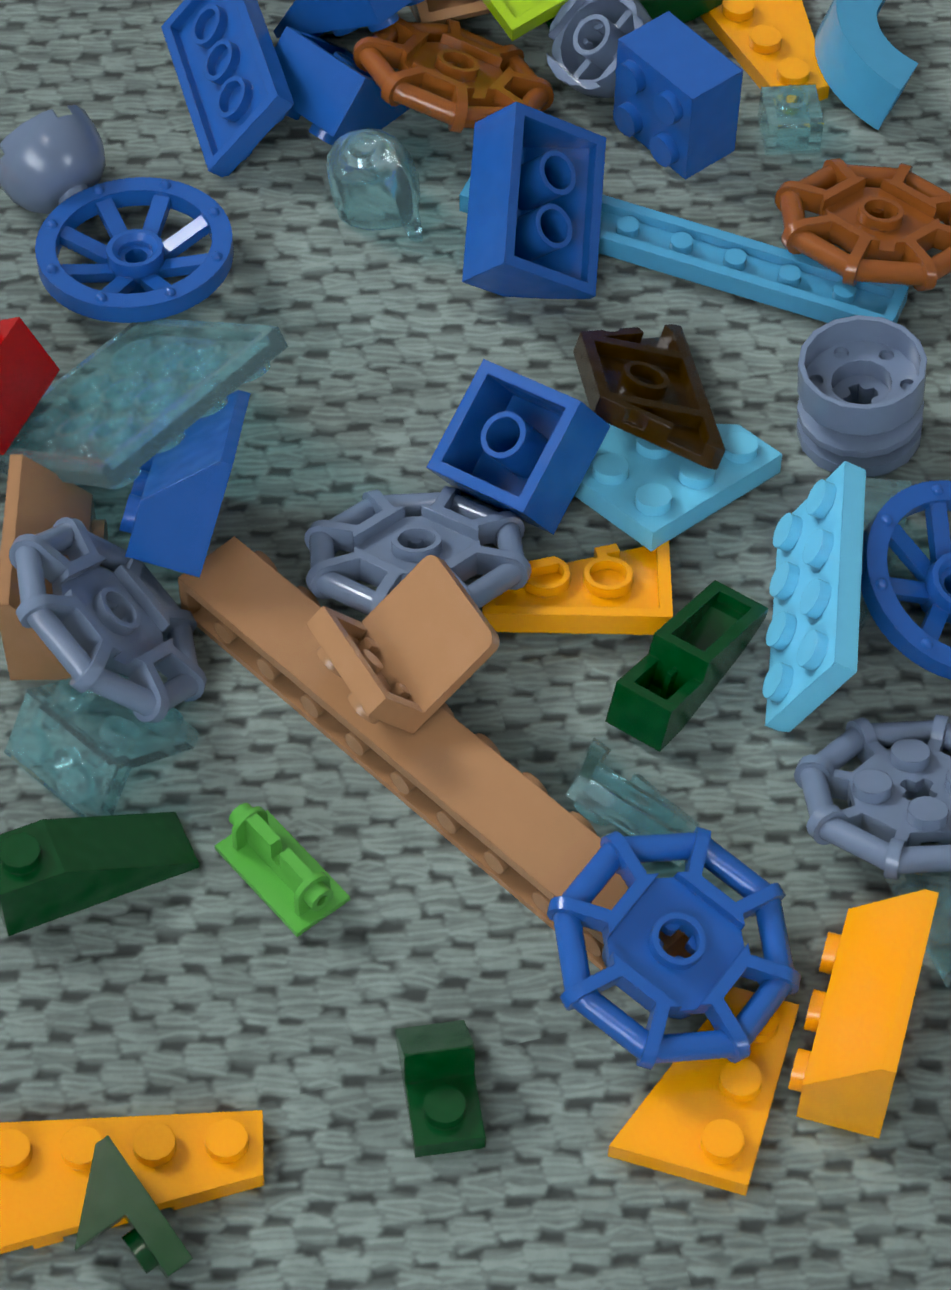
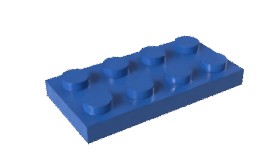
(227, 77)

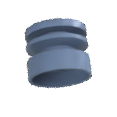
(861, 394)

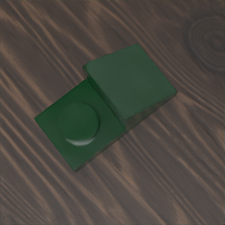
(440, 1088)
(118, 1194)

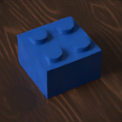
(676, 95)
(519, 446)

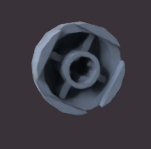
(587, 42)
(51, 159)

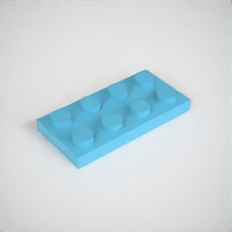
(815, 598)

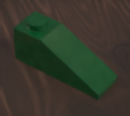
(84, 861)

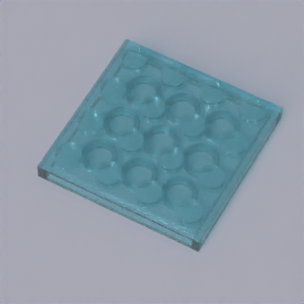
(140, 397)

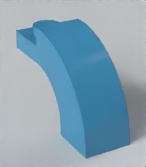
(860, 60)

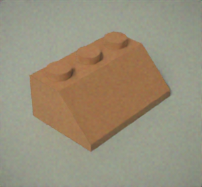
(33, 505)

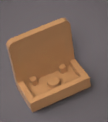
(408, 648)

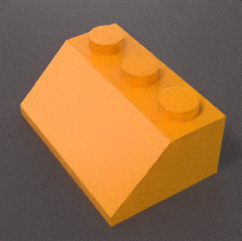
(863, 1013)

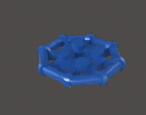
(666, 983)

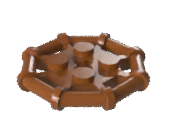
(449, 72)
(876, 215)

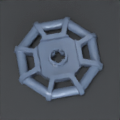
(398, 531)
(107, 620)
(882, 821)

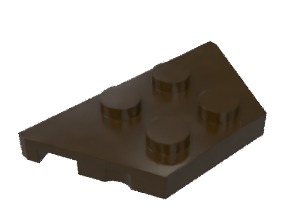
(650, 390)

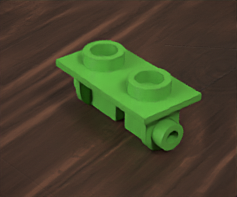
(279, 869)

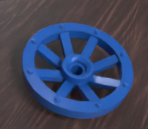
(134, 258)
(933, 575)

